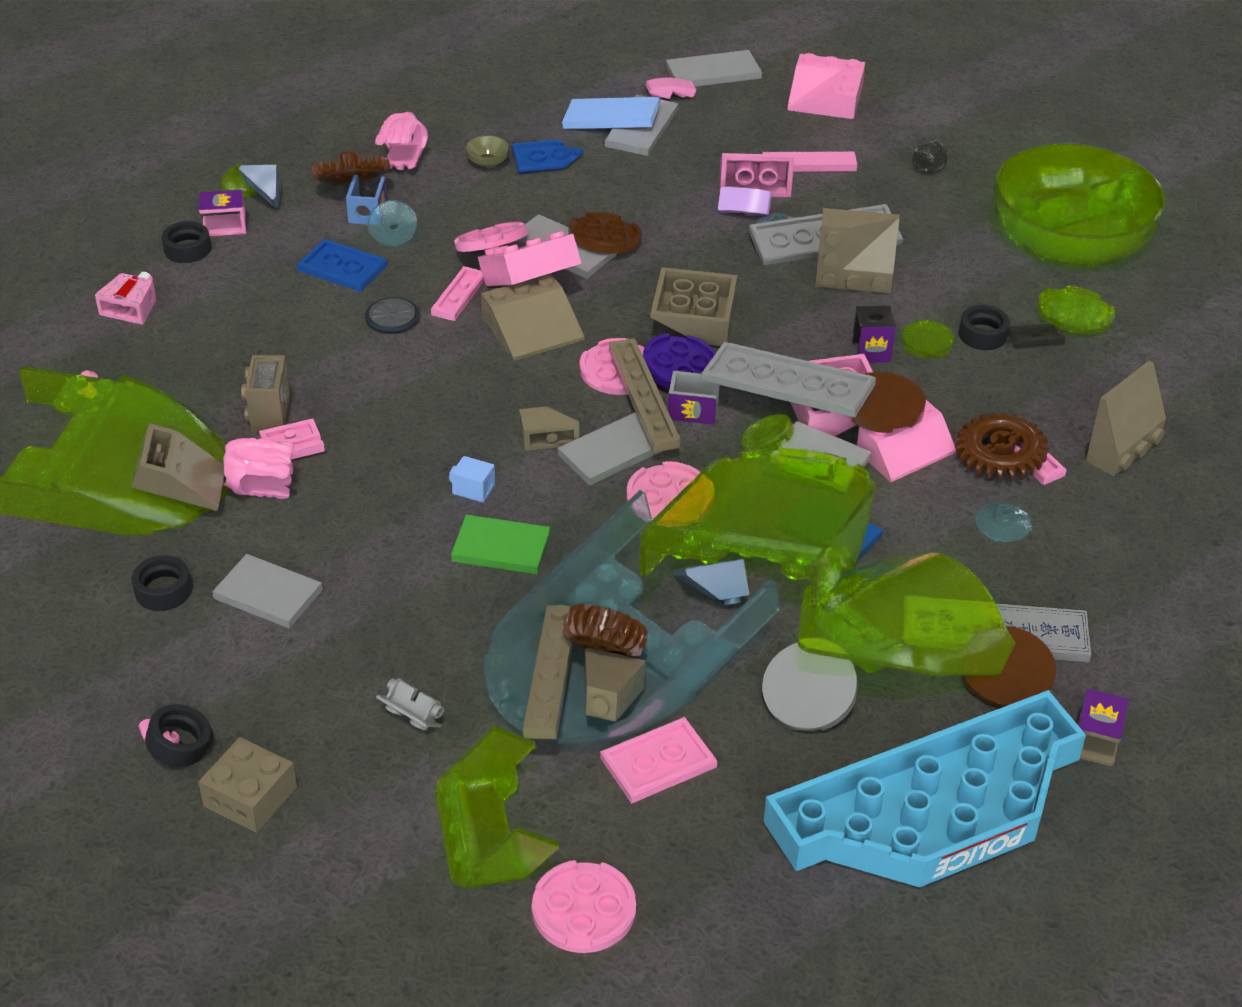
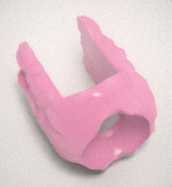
(397, 136)
(258, 467)

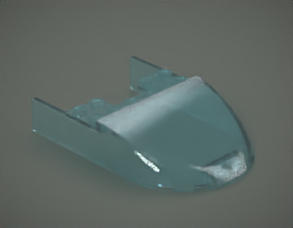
(674, 663)

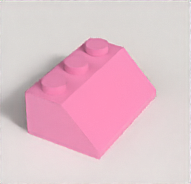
(758, 171)
(908, 447)

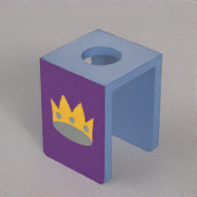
(354, 200)

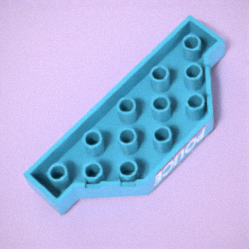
(932, 800)

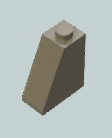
(611, 683)

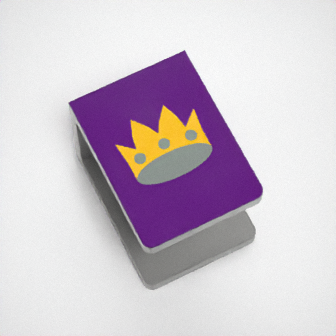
(692, 398)

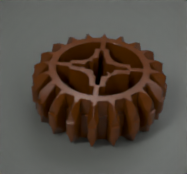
(605, 630)

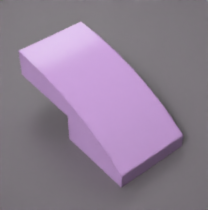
(744, 200)

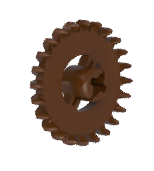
(349, 165)
(1000, 454)

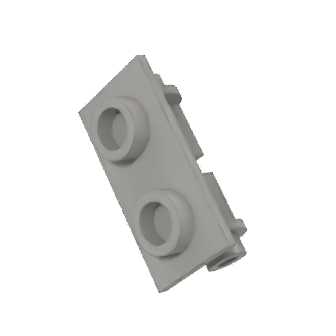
(400, 702)

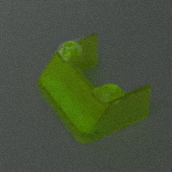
(474, 816)

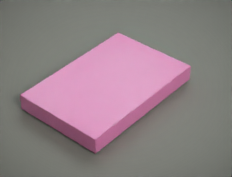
(658, 759)

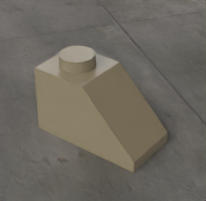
(546, 428)

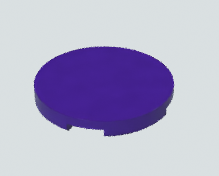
(675, 353)

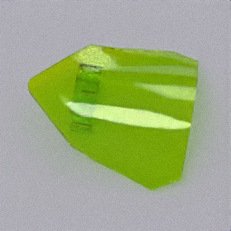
(909, 616)

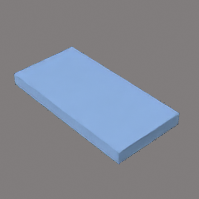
(611, 113)

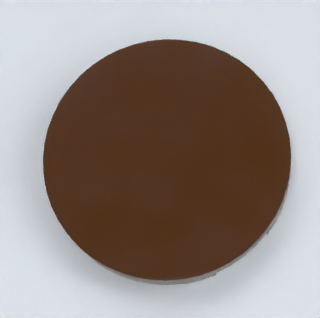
(605, 233)
(891, 404)
(1025, 674)

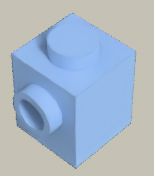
(472, 479)

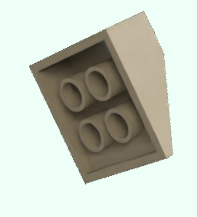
(531, 317)
(1127, 421)

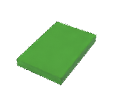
(501, 544)

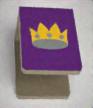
(1103, 723)

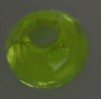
(233, 181)

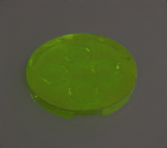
(1075, 310)

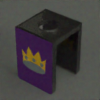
(874, 332)

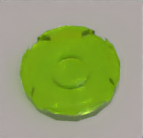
(927, 339)
(768, 433)

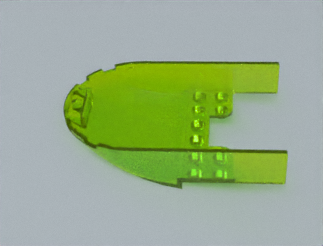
(94, 460)
(777, 507)

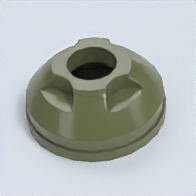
(487, 150)

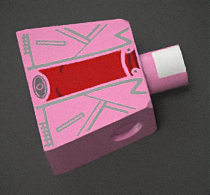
(127, 298)

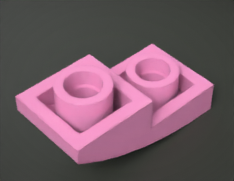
(665, 86)

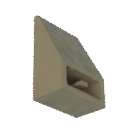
(177, 468)

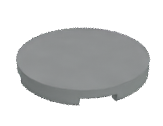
(809, 689)

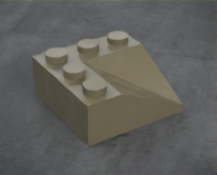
(857, 250)
(696, 303)

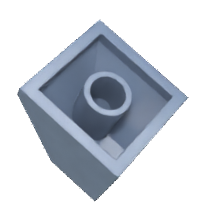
(718, 581)

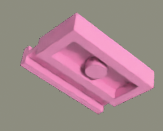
(302, 434)

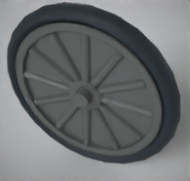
(392, 314)

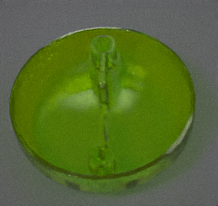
(1077, 204)

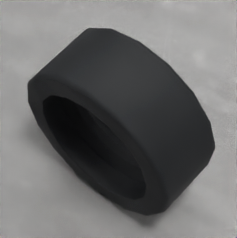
(186, 252)
(981, 338)
(164, 598)
(173, 753)

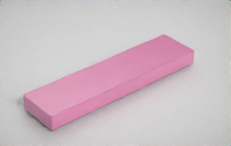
(821, 161)

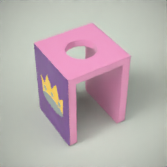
(223, 202)

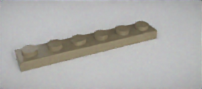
(644, 395)
(549, 677)

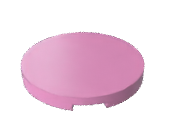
(490, 236)
(600, 370)
(661, 483)
(583, 906)

